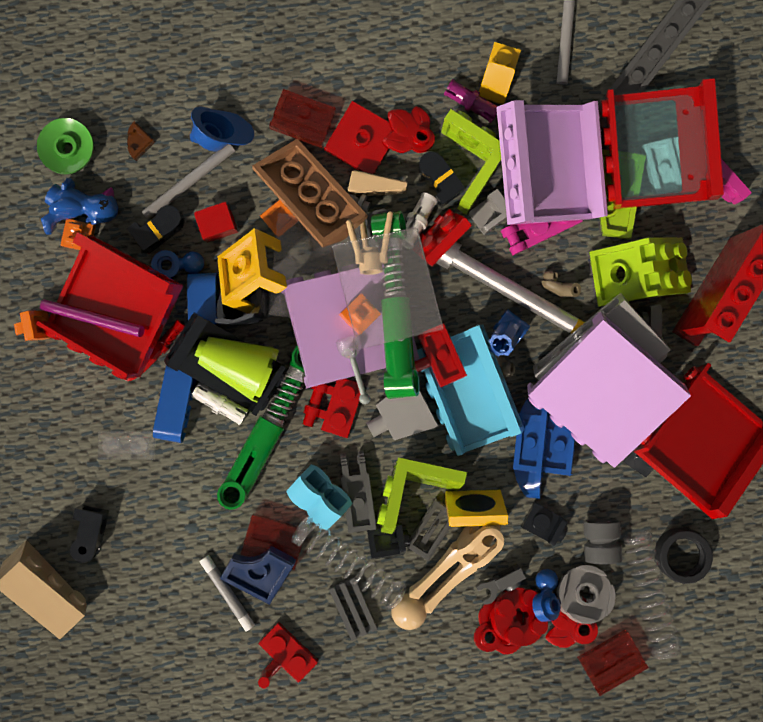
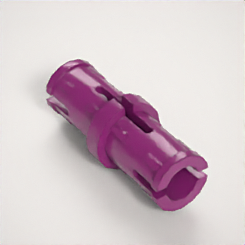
(471, 100)

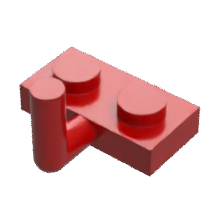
(440, 357)
(286, 653)

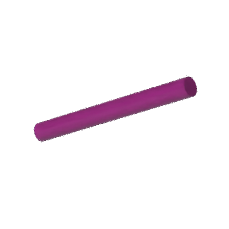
(92, 318)

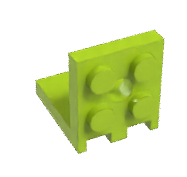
(480, 142)
(650, 266)
(417, 472)

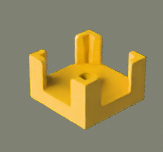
(245, 269)

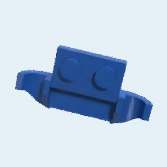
(541, 450)

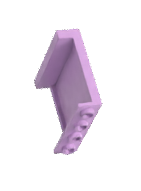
(551, 162)
(317, 326)
(608, 392)

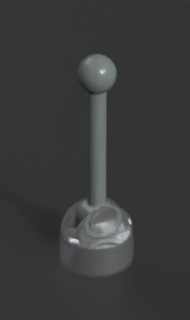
(348, 348)

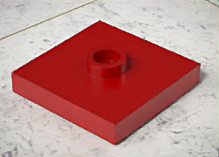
(360, 139)

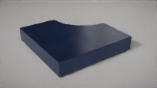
(259, 574)

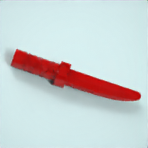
(162, 345)

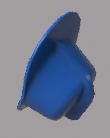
(219, 128)

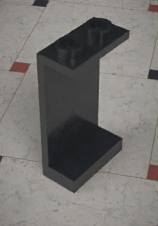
(182, 358)

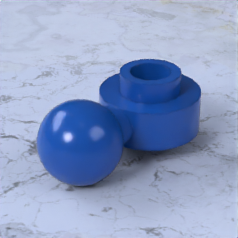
(191, 263)
(546, 604)

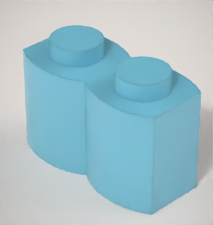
(319, 497)

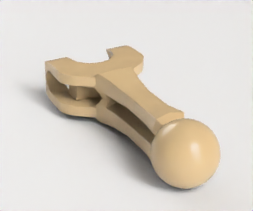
(472, 552)

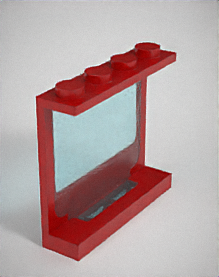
(663, 146)

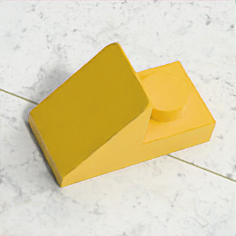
(499, 73)

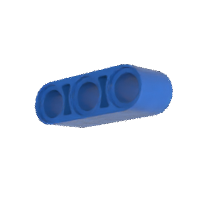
(202, 295)
(173, 406)

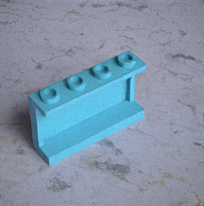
(479, 405)

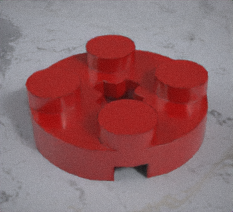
(513, 631)

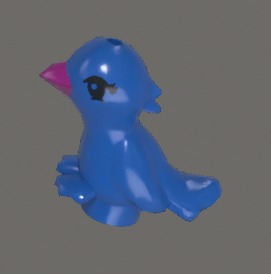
(69, 203)

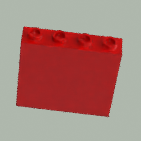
(119, 288)
(726, 291)
(707, 445)

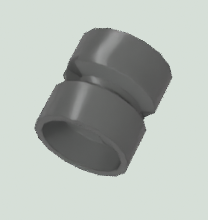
(602, 544)

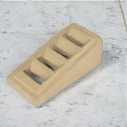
(374, 185)

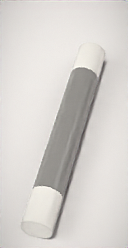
(227, 593)

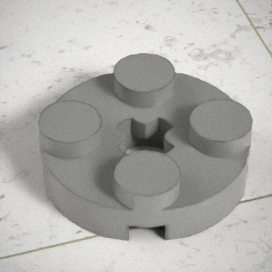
(598, 584)

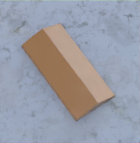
(310, 193)

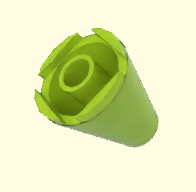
(238, 364)

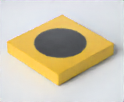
(475, 508)

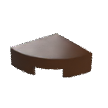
(138, 141)

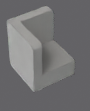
(489, 212)

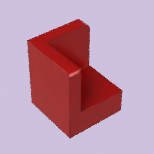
(216, 222)

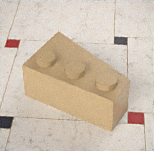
(41, 590)

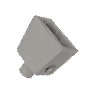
(402, 417)

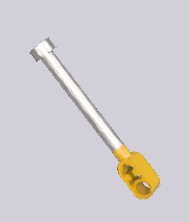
(509, 288)

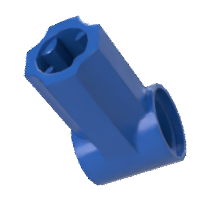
(507, 333)

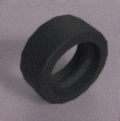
(705, 555)

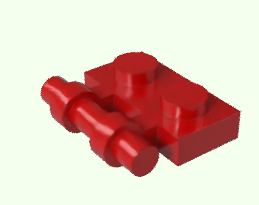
(443, 235)
(341, 407)

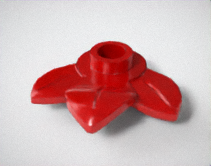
(406, 128)
(486, 626)
(567, 632)

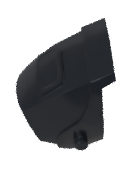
(231, 316)

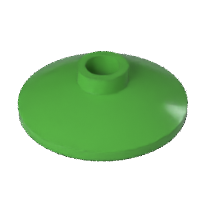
(54, 139)

